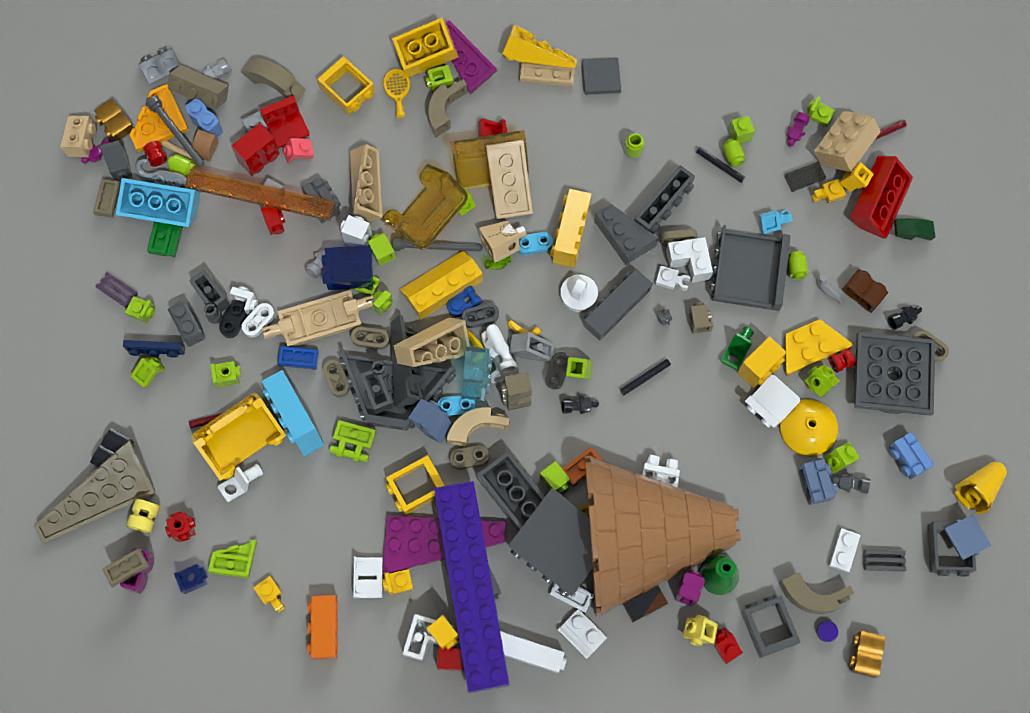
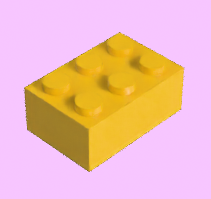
(425, 47)

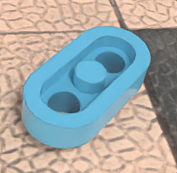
(534, 244)
(456, 408)

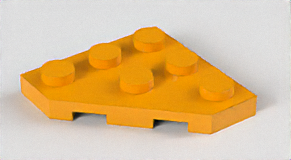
(150, 125)

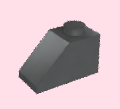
(116, 160)

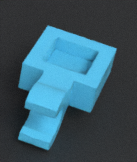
(772, 220)

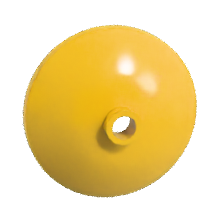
(806, 439)

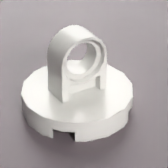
(579, 293)

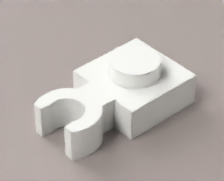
(669, 278)

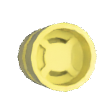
(139, 522)

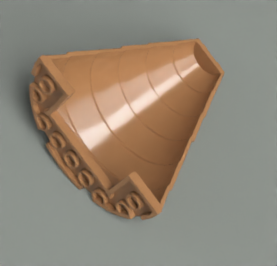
(648, 531)

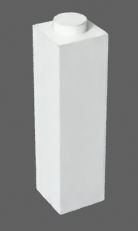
(533, 653)

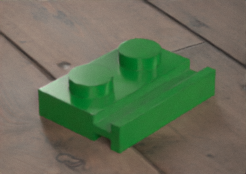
(164, 239)

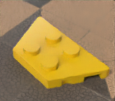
(811, 345)

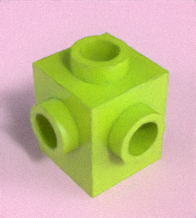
(821, 380)

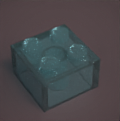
(476, 373)

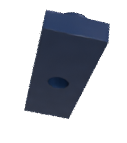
(154, 348)

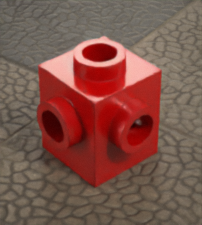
(185, 531)

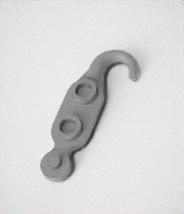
(162, 177)

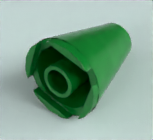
(720, 574)

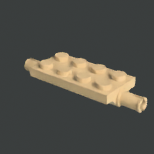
(319, 318)

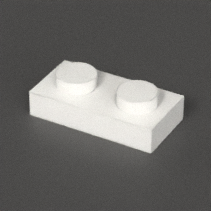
(844, 550)

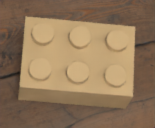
(847, 141)

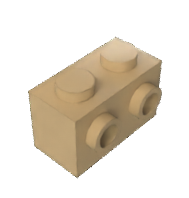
(78, 136)

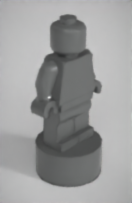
(847, 482)

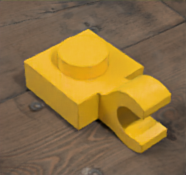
(831, 191)
(269, 592)

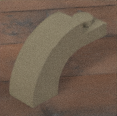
(439, 103)

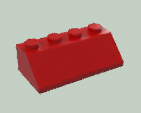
(882, 196)

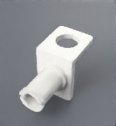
(240, 481)

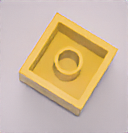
(762, 363)

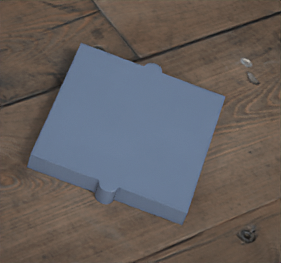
(967, 537)

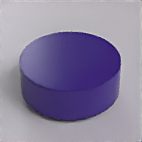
(827, 631)

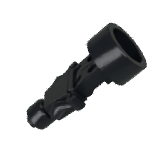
(908, 314)
(584, 404)

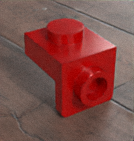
(488, 128)
(726, 645)

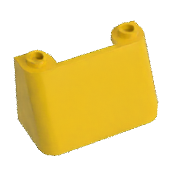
(237, 435)

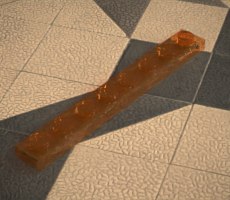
(260, 194)

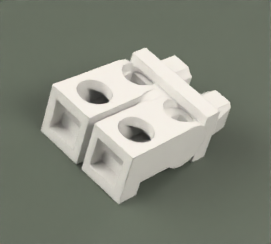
(666, 474)

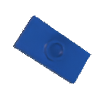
(298, 357)

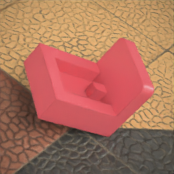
(298, 149)

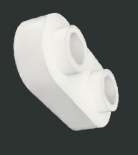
(256, 319)

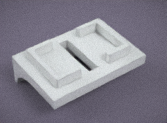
(368, 567)

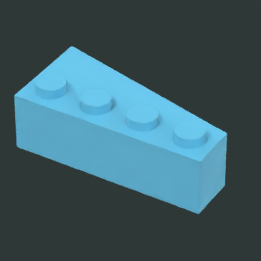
(292, 413)

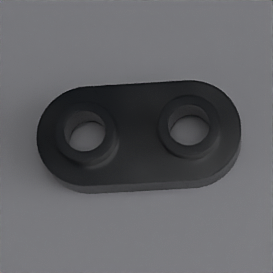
(233, 319)

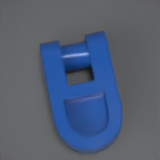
(457, 305)

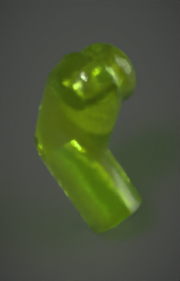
(489, 264)

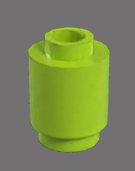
(634, 145)
(734, 152)
(181, 165)
(797, 265)

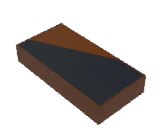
(645, 604)

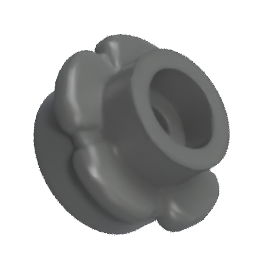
(665, 316)

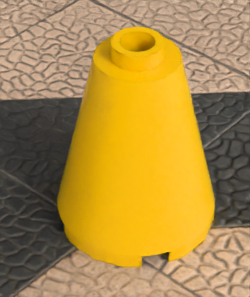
(981, 487)

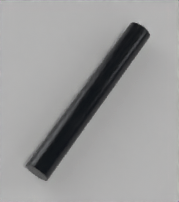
(721, 165)
(646, 376)

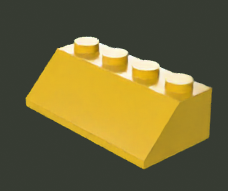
(441, 284)

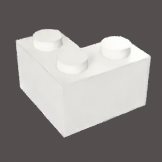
(691, 254)
(419, 638)

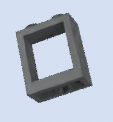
(962, 571)
(770, 601)

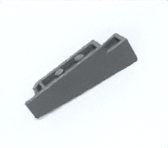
(405, 378)

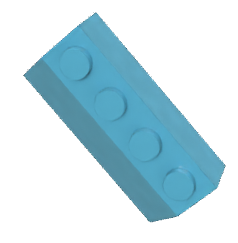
(157, 202)

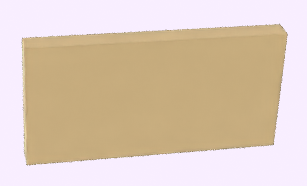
(509, 179)

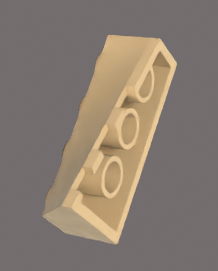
(366, 183)
(437, 343)

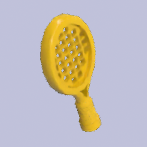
(399, 106)

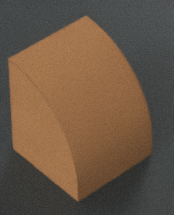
(205, 144)

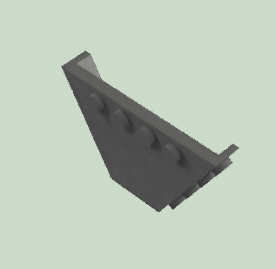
(395, 417)

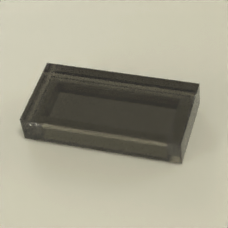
(805, 176)

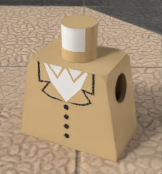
(501, 239)

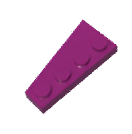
(471, 63)

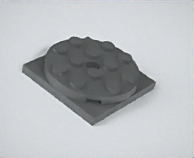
(906, 356)

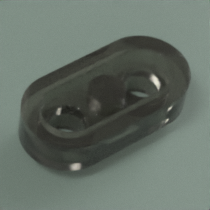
(557, 371)

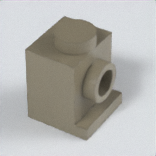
(700, 318)

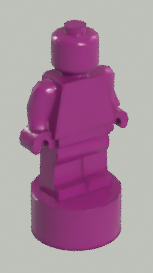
(796, 133)
(95, 153)

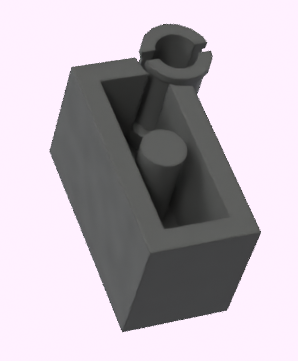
(211, 296)
(376, 387)

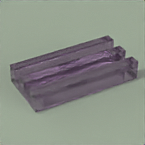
(104, 281)

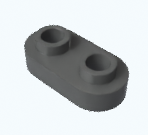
(479, 314)

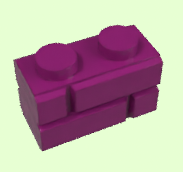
(690, 588)

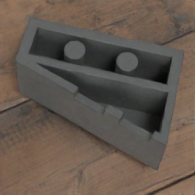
(624, 234)

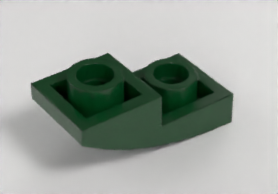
(910, 228)

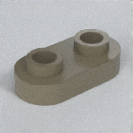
(677, 235)
(371, 336)
(938, 344)
(336, 379)
(469, 458)

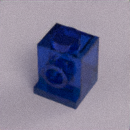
(199, 580)

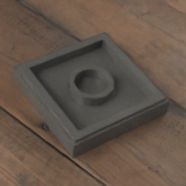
(601, 76)

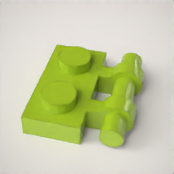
(354, 435)

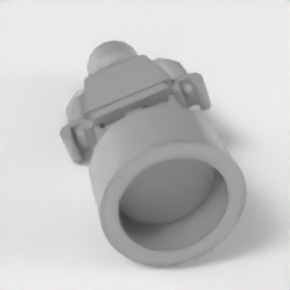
(221, 67)
(314, 268)

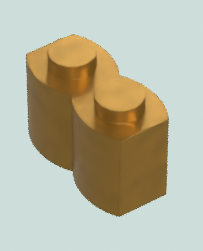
(114, 120)
(867, 654)

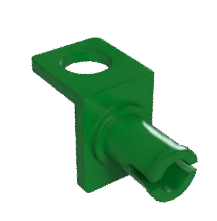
(738, 347)

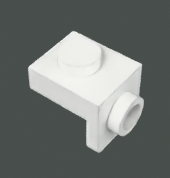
(243, 295)

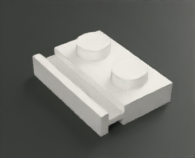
(582, 634)

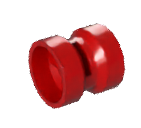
(155, 154)
(842, 360)

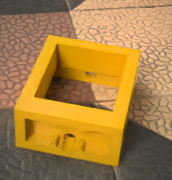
(334, 73)
(433, 474)

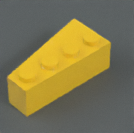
(571, 229)

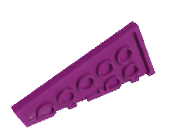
(420, 541)

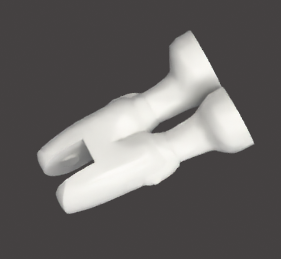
(498, 348)

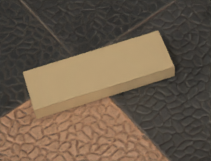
(547, 74)

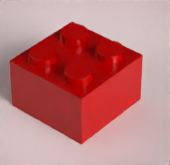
(256, 149)

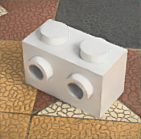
(355, 231)

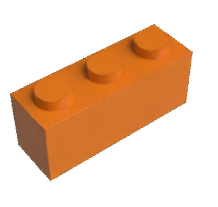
(323, 627)

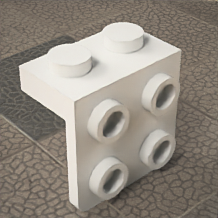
(772, 401)

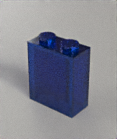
(348, 267)

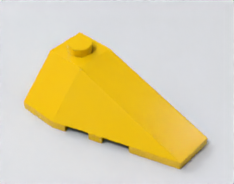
(524, 48)

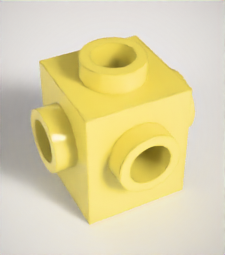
(700, 630)

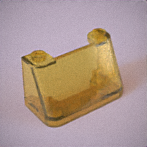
(430, 209)

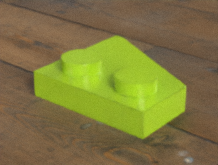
(234, 561)

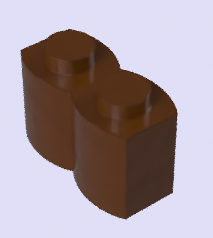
(865, 290)

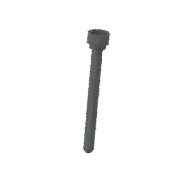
(155, 104)
(400, 243)

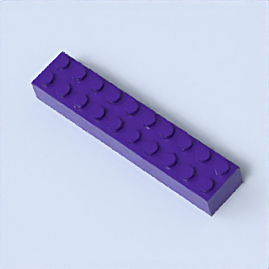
(471, 587)

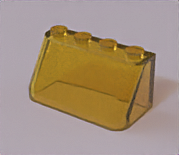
(471, 158)

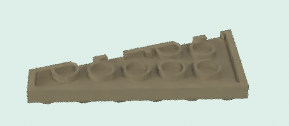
(105, 490)

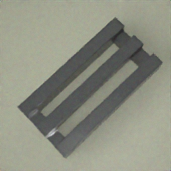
(901, 560)

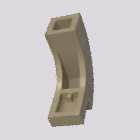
(266, 72)
(808, 601)

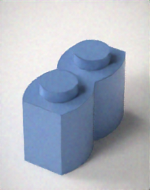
(202, 118)

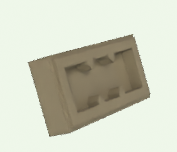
(107, 198)
(125, 567)

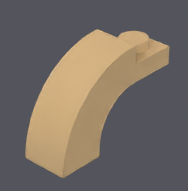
(474, 420)

